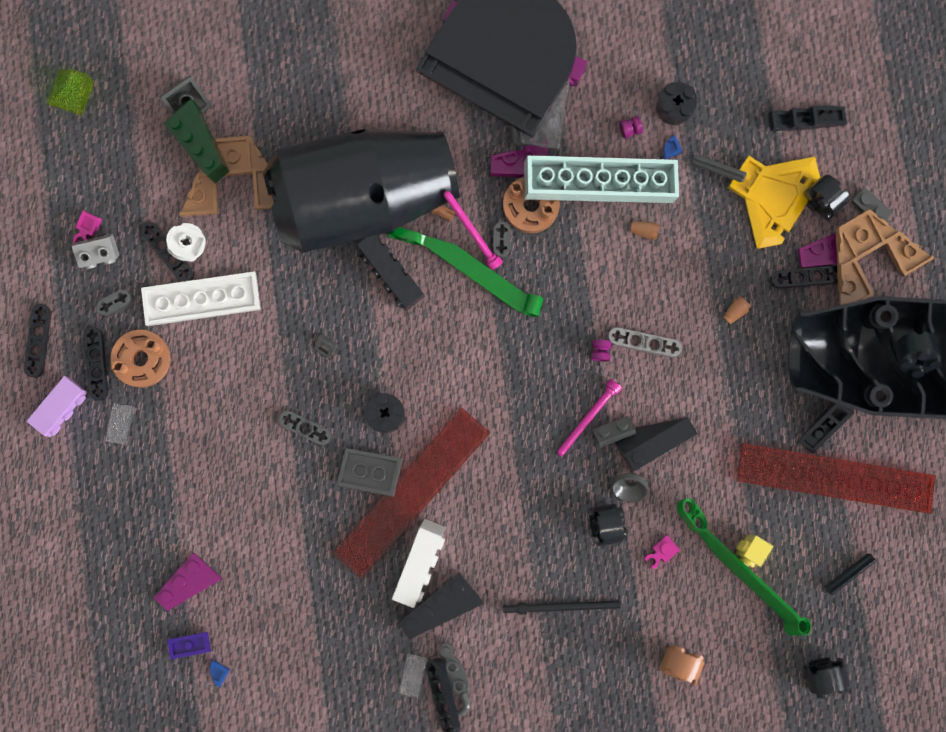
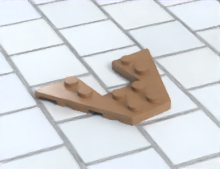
(242, 159)
(859, 238)

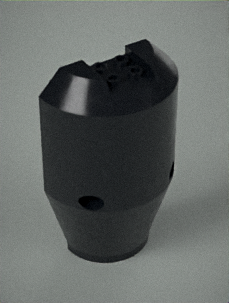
(357, 185)
(852, 358)

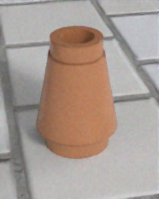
(645, 229)
(737, 310)

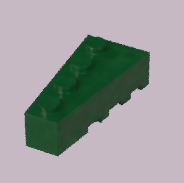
(196, 138)

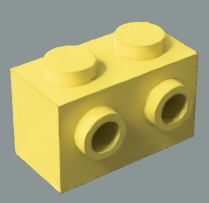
(753, 550)

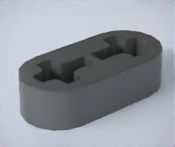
(496, 239)
(111, 299)

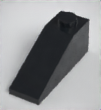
(825, 426)

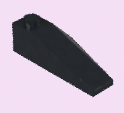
(653, 441)

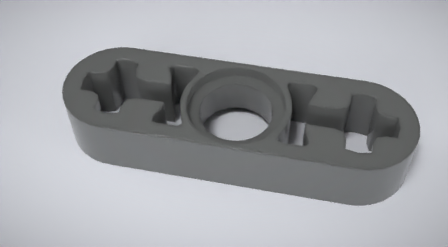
(289, 426)

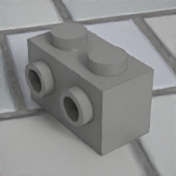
(95, 251)

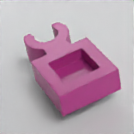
(88, 225)
(664, 550)

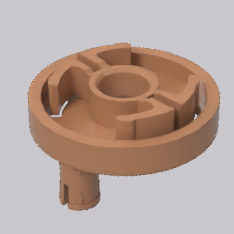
(544, 215)
(125, 365)

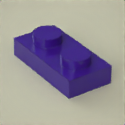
(189, 645)

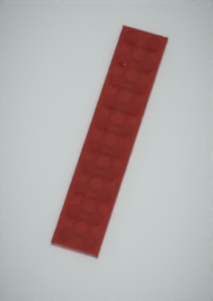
(836, 478)
(413, 493)

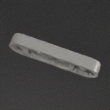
(644, 344)

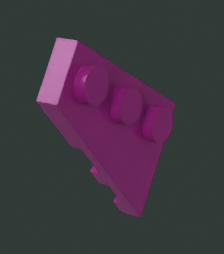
(512, 162)
(819, 253)
(186, 582)

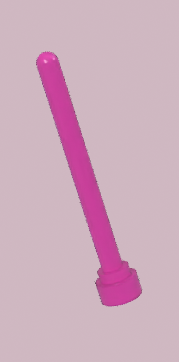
(492, 259)
(611, 389)

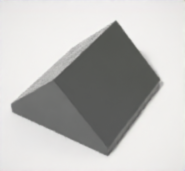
(182, 93)

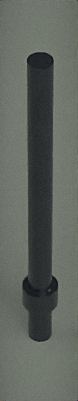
(523, 608)

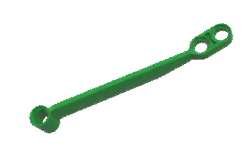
(475, 270)
(793, 623)

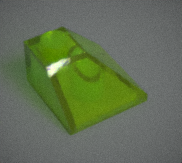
(71, 91)

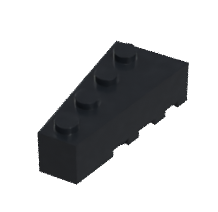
(390, 271)
(443, 605)

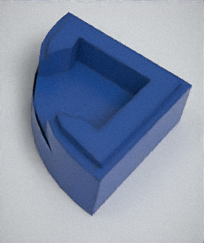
(672, 148)
(218, 672)

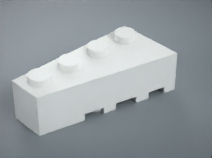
(418, 563)

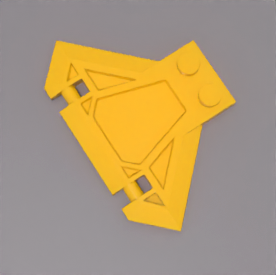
(774, 196)

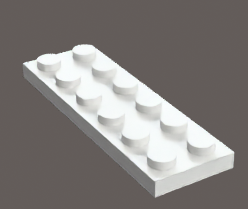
(200, 298)

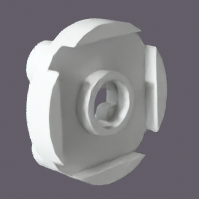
(181, 251)

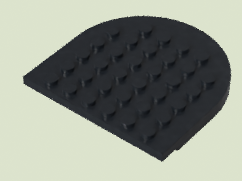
(504, 57)

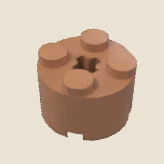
(682, 665)

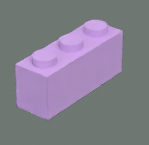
(57, 407)

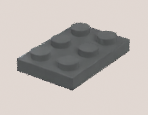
(369, 472)

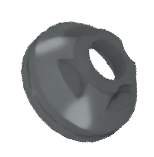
(630, 491)

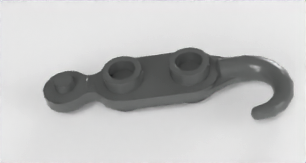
(457, 677)

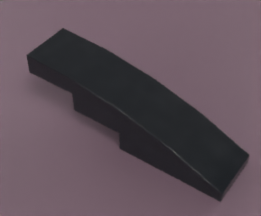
(807, 118)

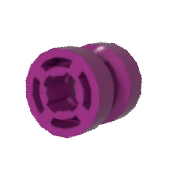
(631, 127)
(601, 350)

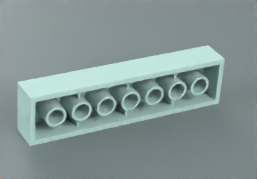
(600, 179)

